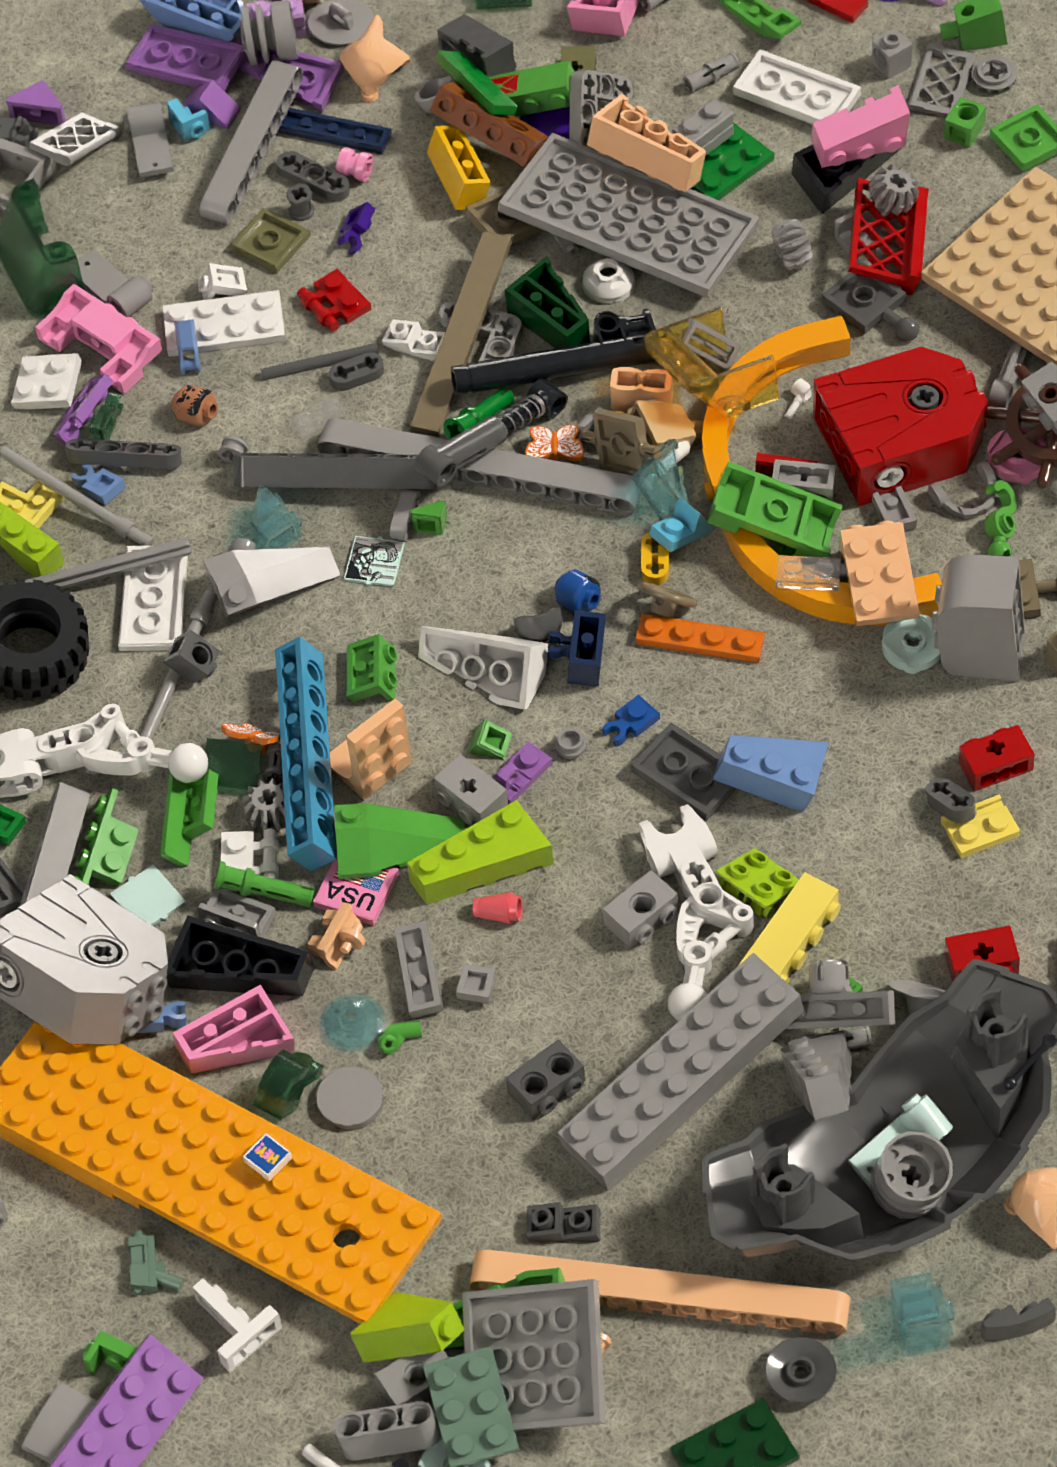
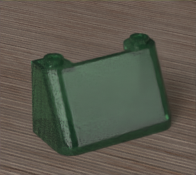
(35, 269)

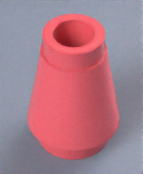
(499, 907)

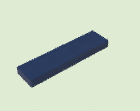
(335, 131)

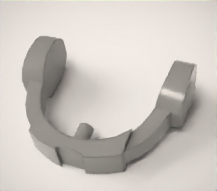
(941, 499)

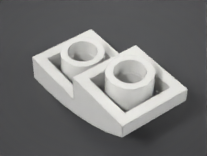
(412, 340)

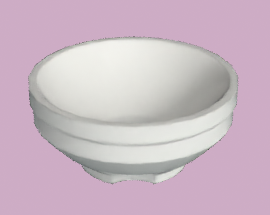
(608, 289)

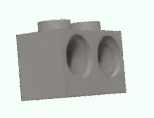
(810, 477)

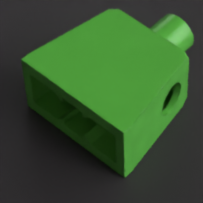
(976, 24)

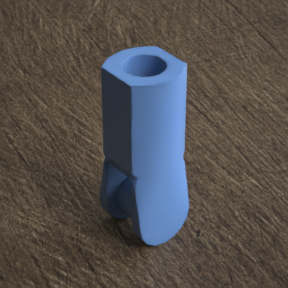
(187, 340)

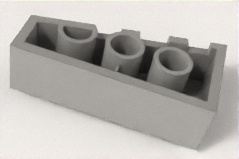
(820, 1073)

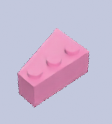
(862, 132)
(234, 1034)

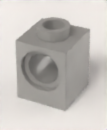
(891, 53)

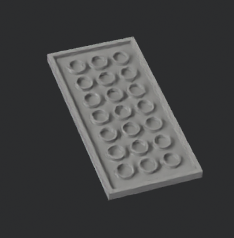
(628, 215)

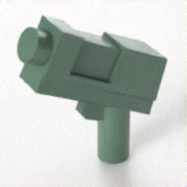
(144, 1268)

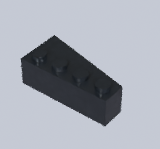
(831, 183)
(235, 961)

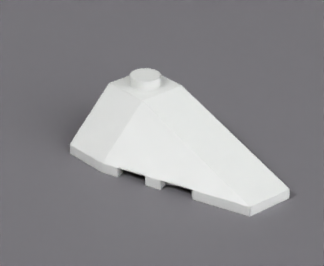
(497, 664)

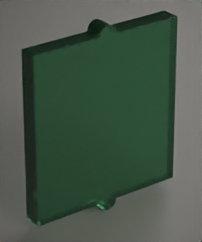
(235, 763)

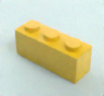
(457, 166)

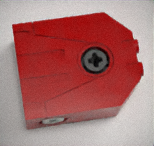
(900, 421)

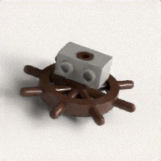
(1037, 392)

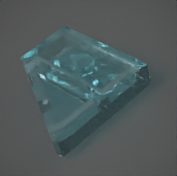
(662, 481)

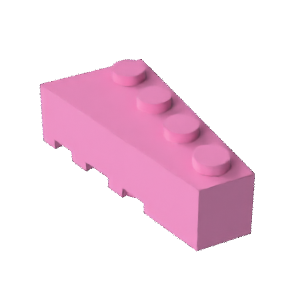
(602, 16)

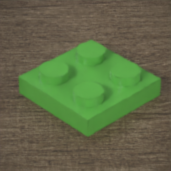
(1027, 137)

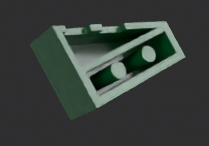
(547, 307)

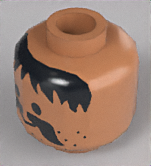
(194, 404)

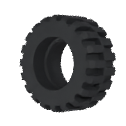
(55, 666)

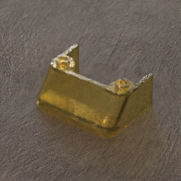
(725, 392)

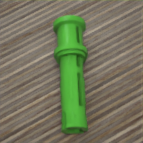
(248, 882)

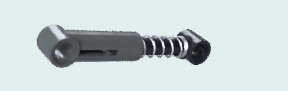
(442, 462)

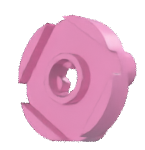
(1014, 469)

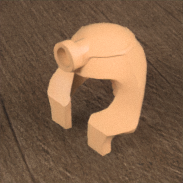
(372, 60)
(1035, 1202)

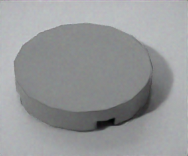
(350, 1098)

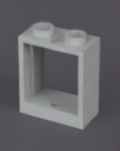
(25, 161)

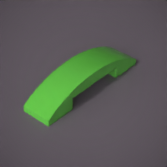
(763, 18)

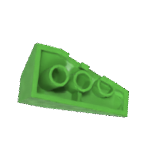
(384, 836)

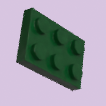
(739, 1440)

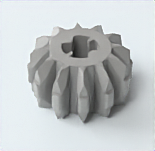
(893, 190)
(791, 244)
(265, 805)

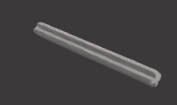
(117, 564)

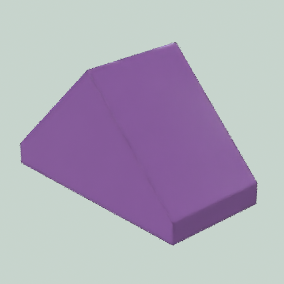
(216, 103)
(36, 105)

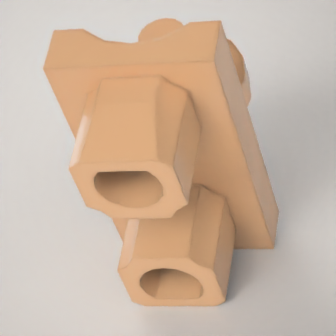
(341, 935)

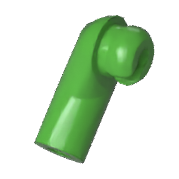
(396, 1034)

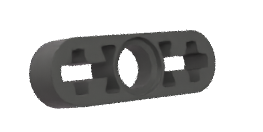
(306, 167)

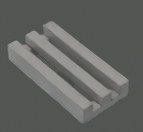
(688, 333)

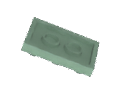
(471, 1407)

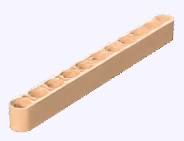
(681, 1292)

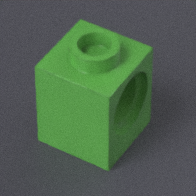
(965, 122)

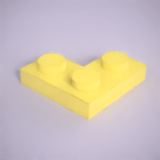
(34, 505)

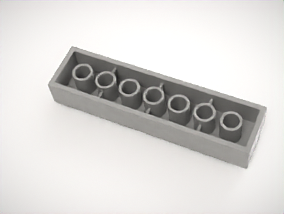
(681, 1071)

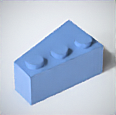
(772, 768)

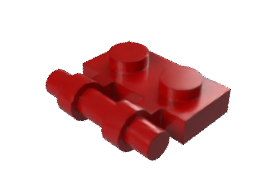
(340, 295)

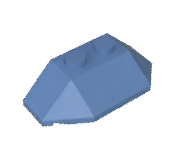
(202, 17)

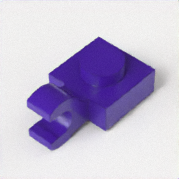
(356, 223)

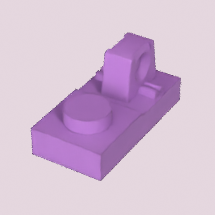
(522, 770)

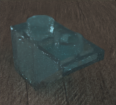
(273, 523)

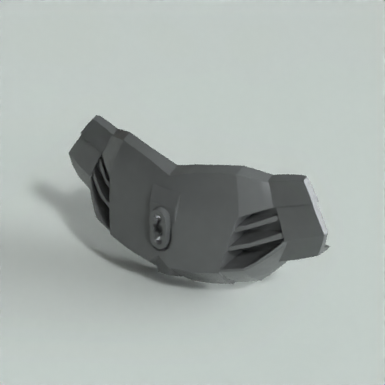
(793, 1174)

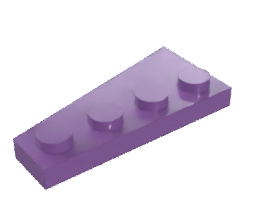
(318, 77)

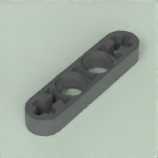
(123, 453)

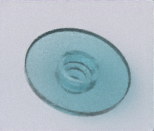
(356, 1033)

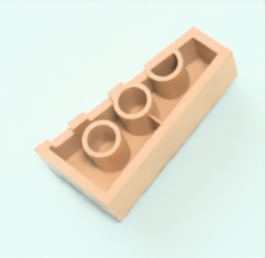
(645, 144)

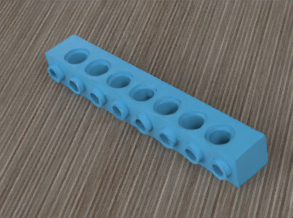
(305, 755)

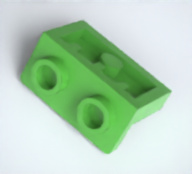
(371, 669)

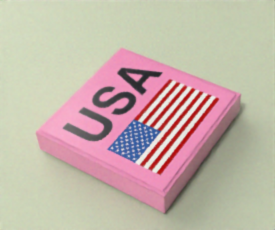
(364, 894)

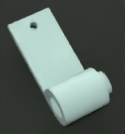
(919, 1116)

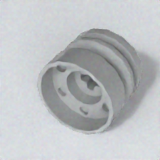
(269, 32)
(922, 1160)

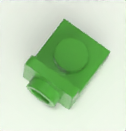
(106, 1346)

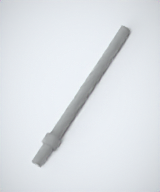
(122, 527)
(197, 620)

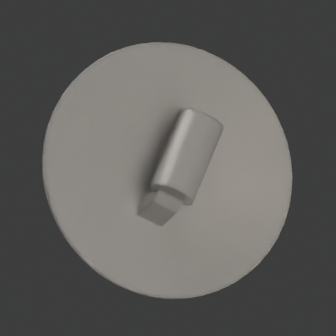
(339, 21)

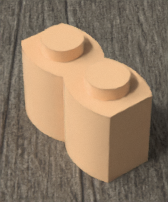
(633, 385)

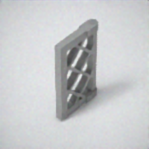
(949, 56)
(69, 153)

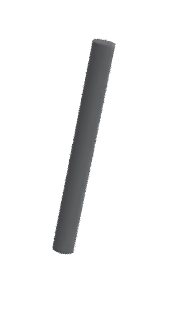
(316, 362)

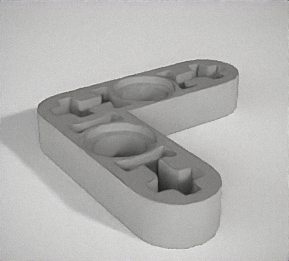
(585, 92)
(493, 330)

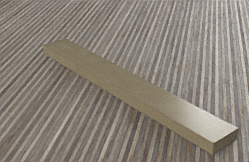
(461, 332)

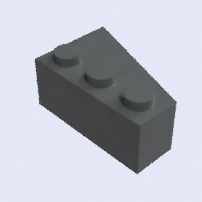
(482, 45)

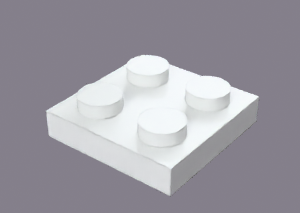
(46, 381)

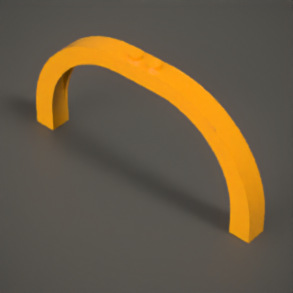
(791, 350)

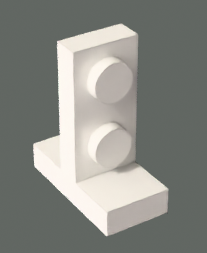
(246, 1333)

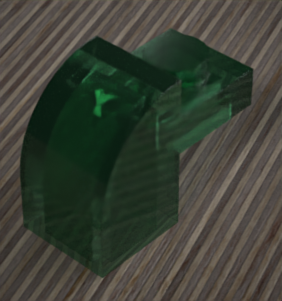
(284, 1083)

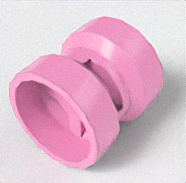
(354, 164)

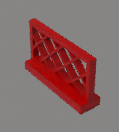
(910, 243)

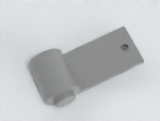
(149, 139)
(112, 286)

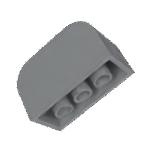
(980, 617)

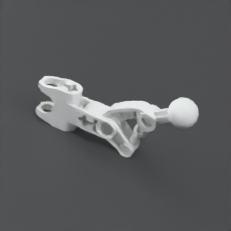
(29, 758)
(686, 857)

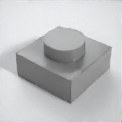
(476, 984)

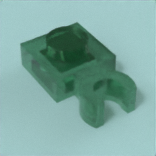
(104, 422)

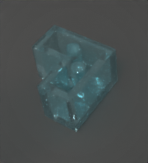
(921, 1314)

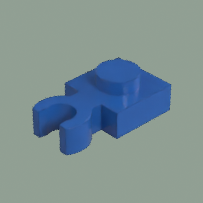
(633, 717)

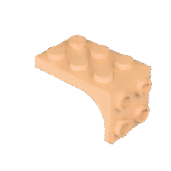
(878, 573)
(374, 751)

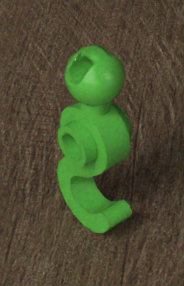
(1000, 523)

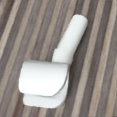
(802, 391)

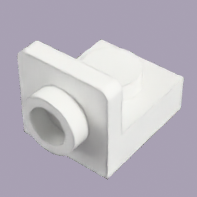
(222, 280)

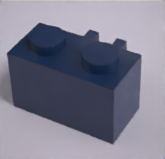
(582, 647)

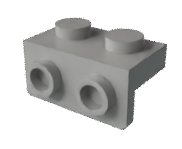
(237, 912)

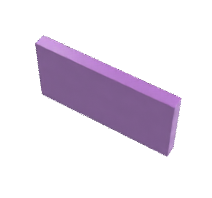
(185, 57)

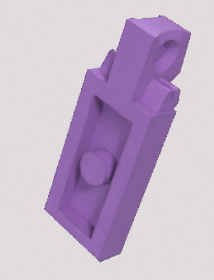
(81, 409)

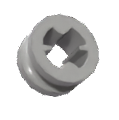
(230, 446)

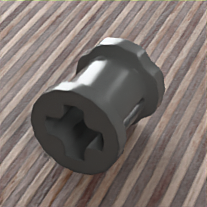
(300, 200)
(274, 765)

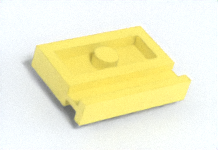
(989, 828)

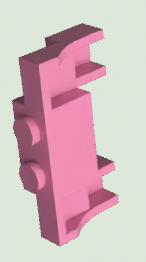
(103, 330)

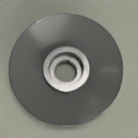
(801, 1355)

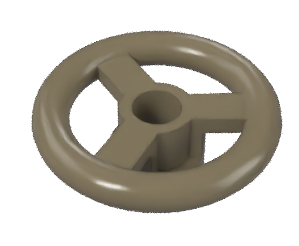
(665, 599)

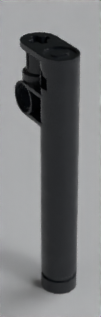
(615, 344)

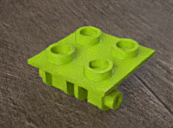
(757, 880)

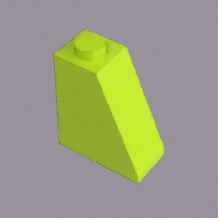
(407, 1327)

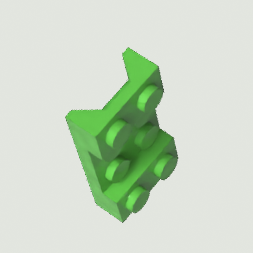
(773, 511)

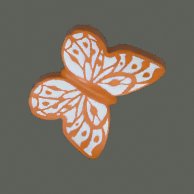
(555, 445)
(251, 734)

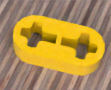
(648, 558)

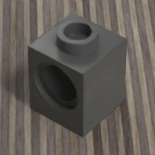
(182, 653)

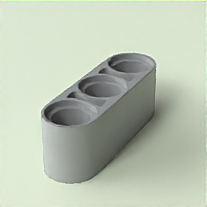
(387, 1431)

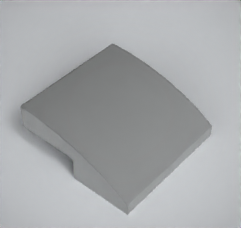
(57, 1422)

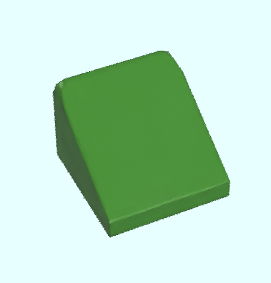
(430, 518)
(490, 740)

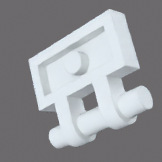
(240, 847)

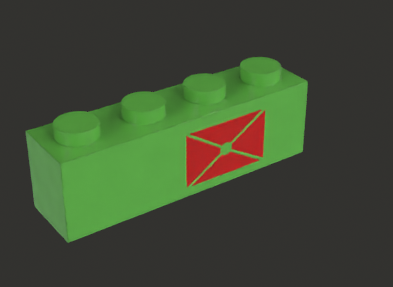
(537, 87)

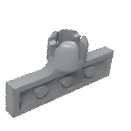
(834, 1004)

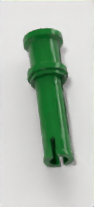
(472, 415)

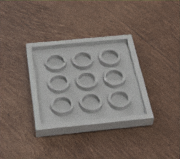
(543, 1349)

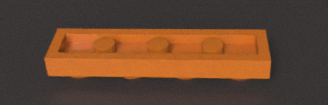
(700, 638)

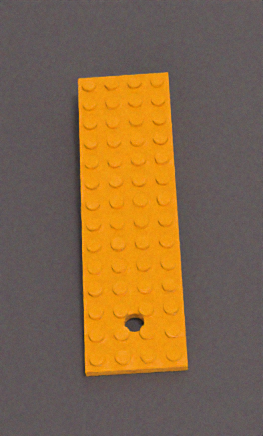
(181, 1153)

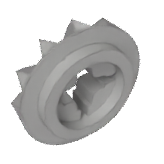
(1000, 66)

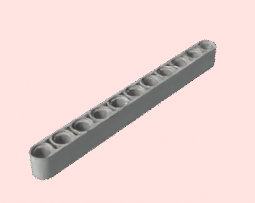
(495, 468)

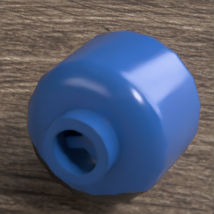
(577, 591)

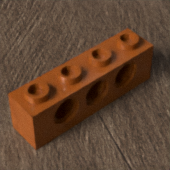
(500, 132)

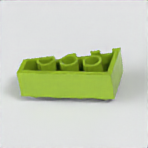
(481, 854)

